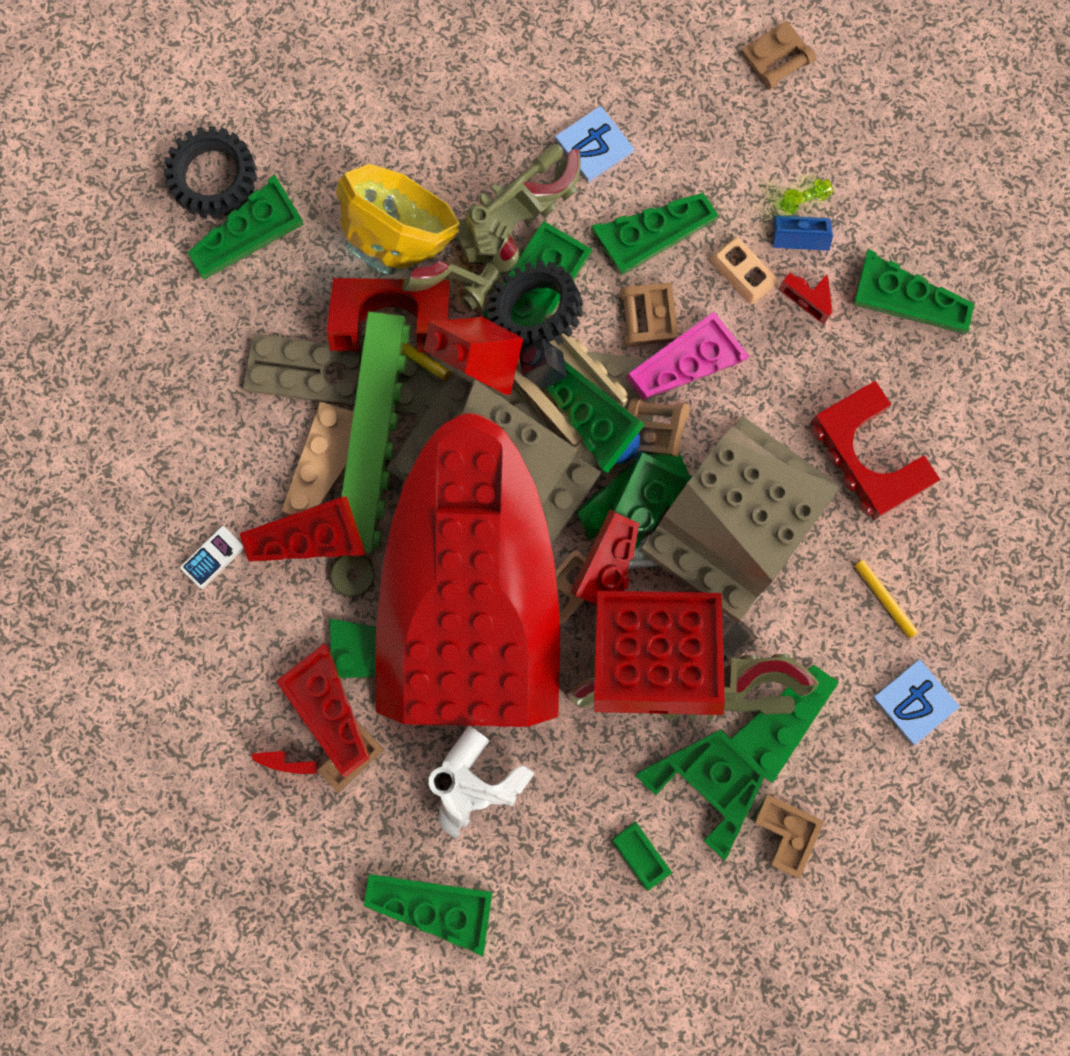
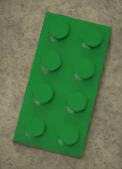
(547, 246)

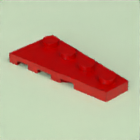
(311, 533)
(324, 707)

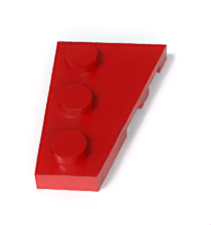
(608, 559)

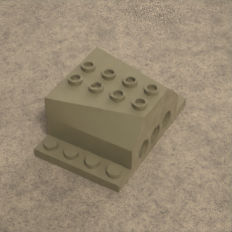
(552, 462)
(740, 517)

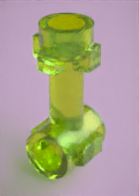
(793, 198)

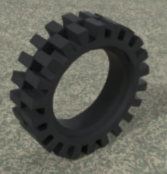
(197, 145)
(526, 281)

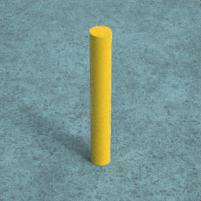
(426, 362)
(886, 599)

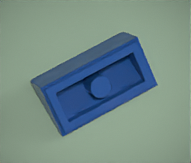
(802, 233)

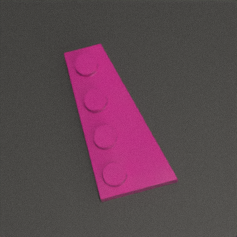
(693, 355)

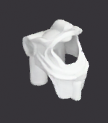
(467, 789)

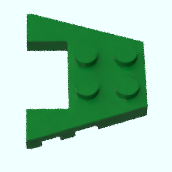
(720, 774)

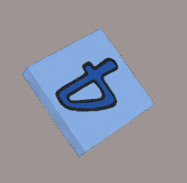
(598, 142)
(916, 702)

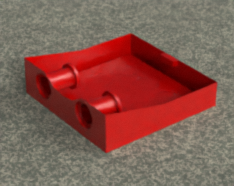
(659, 653)

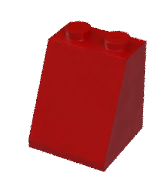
(476, 349)

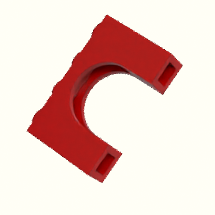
(356, 296)
(876, 491)

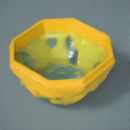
(392, 218)

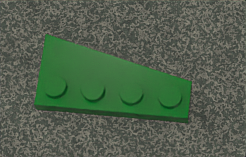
(256, 224)
(353, 649)
(775, 736)

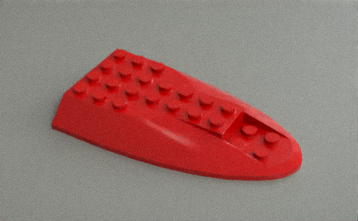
(468, 588)

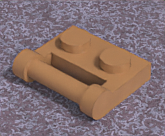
(772, 48)
(659, 314)
(660, 437)

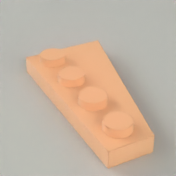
(321, 460)

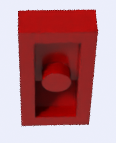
(815, 301)

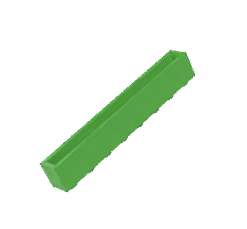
(373, 423)

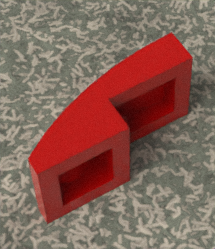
(279, 761)

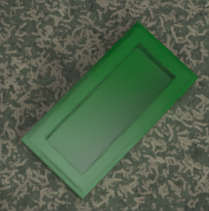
(641, 856)

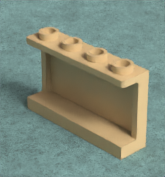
(541, 400)

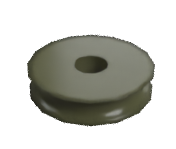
(343, 566)

